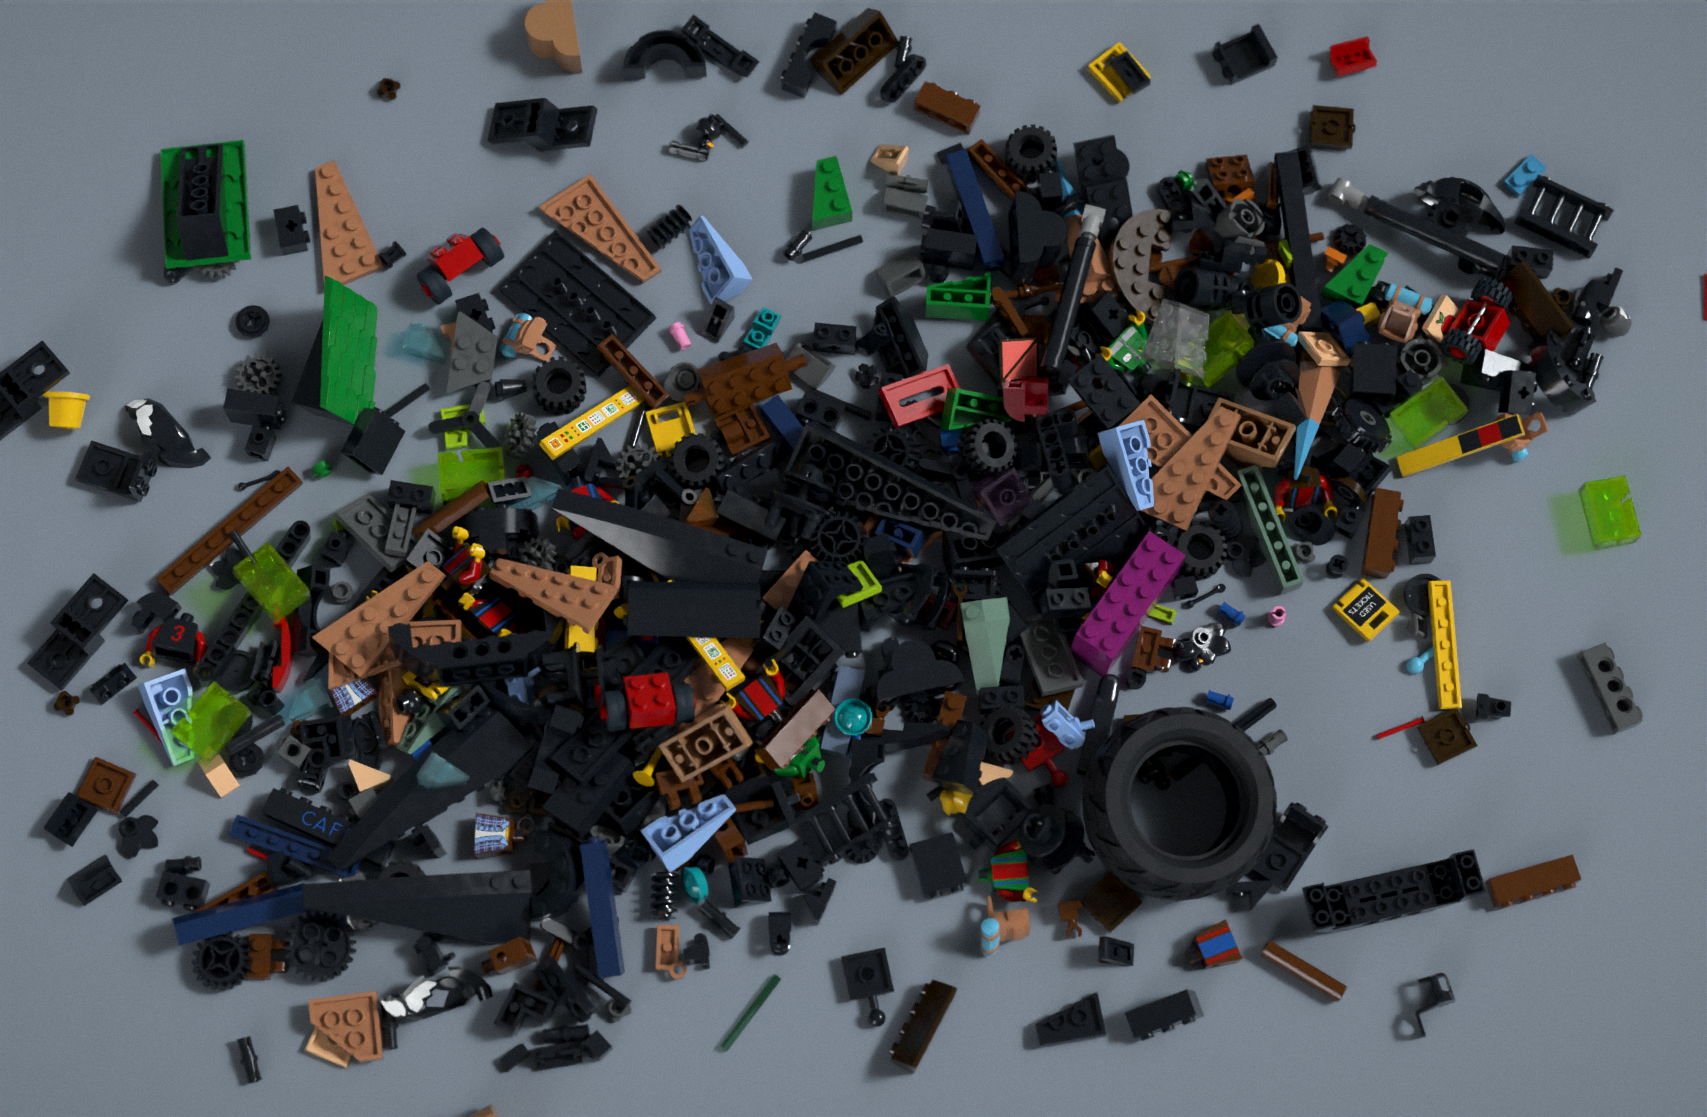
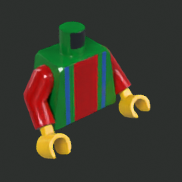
(1009, 874)

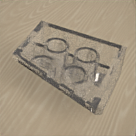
(1178, 339)

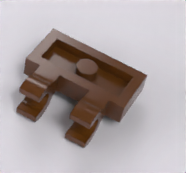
(1147, 648)
(670, 784)
(262, 964)

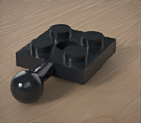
(860, 988)

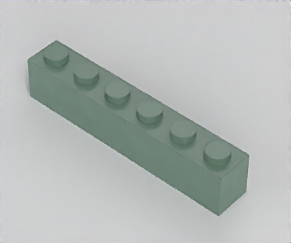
(1268, 530)

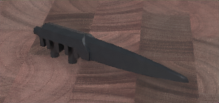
(379, 583)

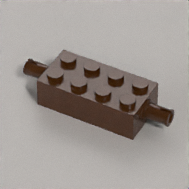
(744, 379)

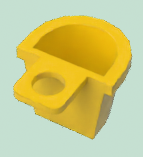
(66, 409)

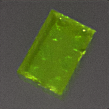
(1224, 347)
(1428, 413)
(477, 465)
(1606, 516)
(271, 582)
(213, 722)

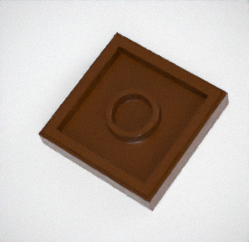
(106, 785)

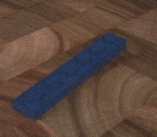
(278, 840)

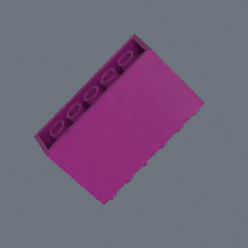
(1127, 604)

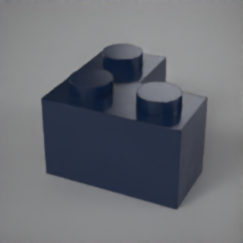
(1345, 324)
(907, 539)

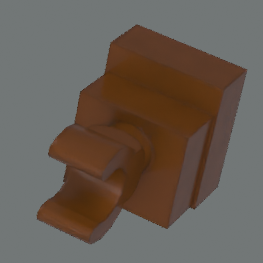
(877, 724)
(1069, 912)

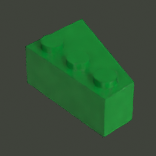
(830, 195)
(1357, 278)
(959, 299)
(967, 408)

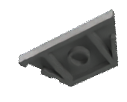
(471, 354)

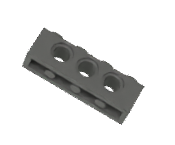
(1608, 700)

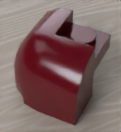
(1026, 397)

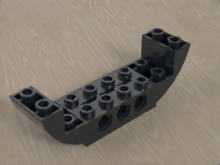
(477, 659)
(1394, 894)

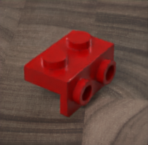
(1352, 56)

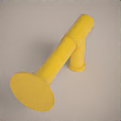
(645, 776)

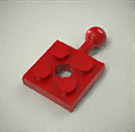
(1049, 748)

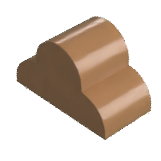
(553, 34)
(1257, 438)
(705, 742)

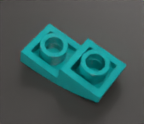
(762, 329)

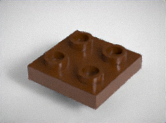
(1230, 174)
(741, 429)

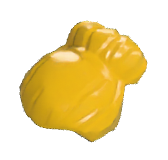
(954, 801)

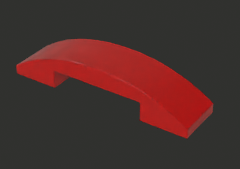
(282, 672)

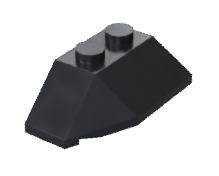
(906, 351)

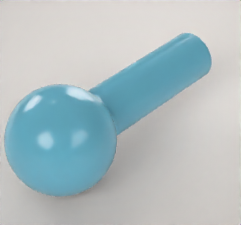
(1416, 664)

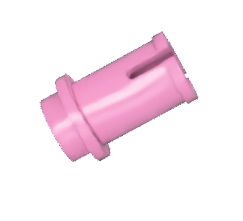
(680, 336)
(1279, 619)

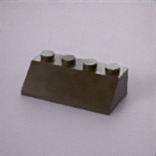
(855, 50)
(1534, 304)
(923, 1025)

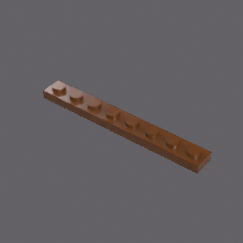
(219, 540)

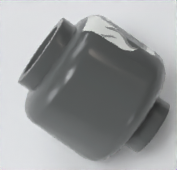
(1615, 321)

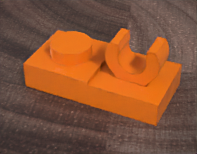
(1333, 259)

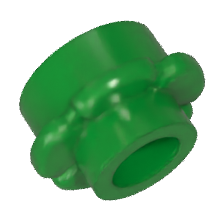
(1183, 179)
(322, 469)

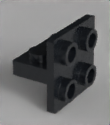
(749, 881)

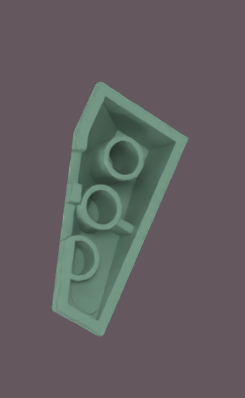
(986, 634)
(425, 722)

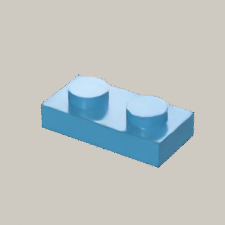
(1524, 175)

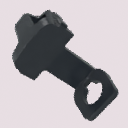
(1443, 997)

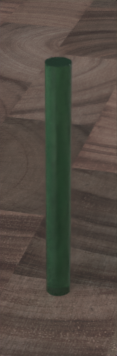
(750, 1013)

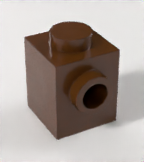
(806, 790)

